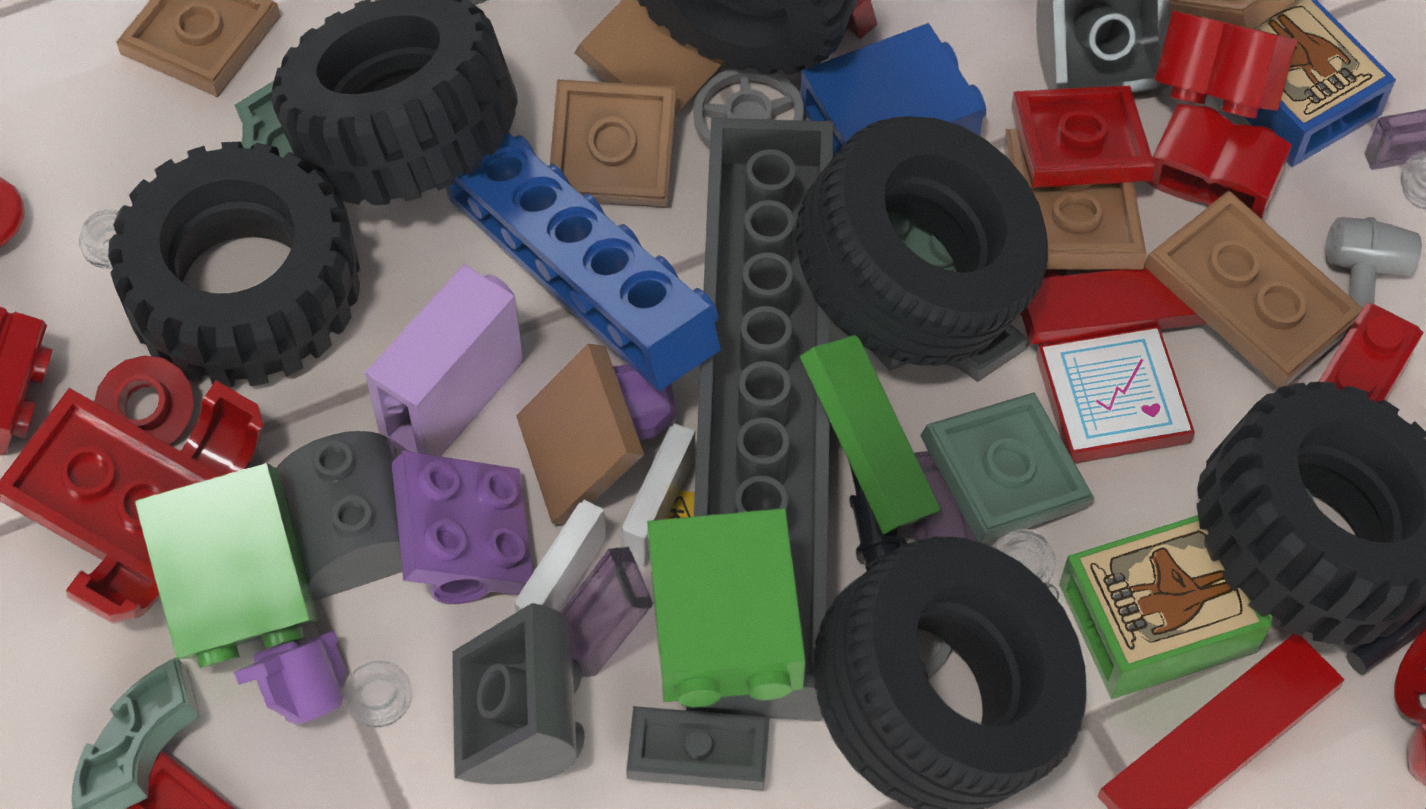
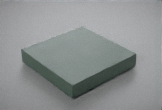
(1006, 467)

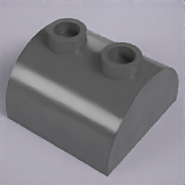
(1101, 42)
(343, 510)
(516, 700)

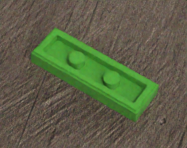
(870, 433)

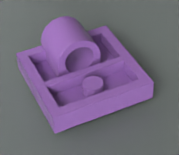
(461, 526)

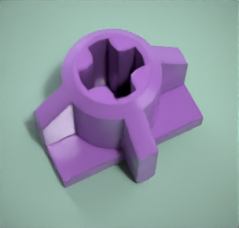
(648, 408)
(299, 677)

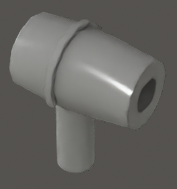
(1370, 249)

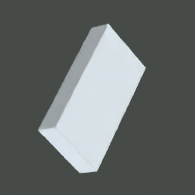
(659, 489)
(566, 559)

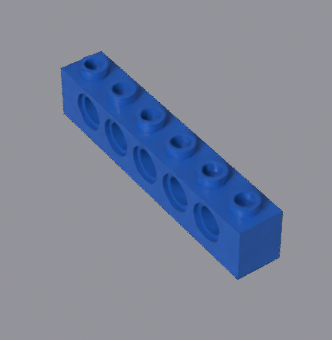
(589, 262)

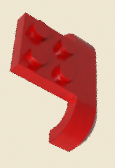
(92, 466)

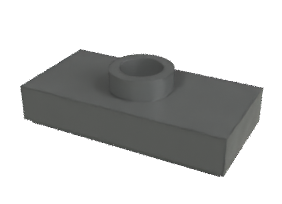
(698, 748)

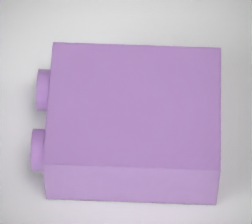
(446, 363)

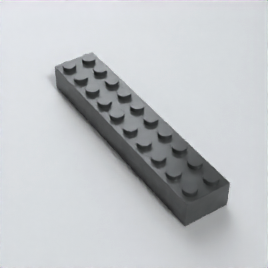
(757, 409)

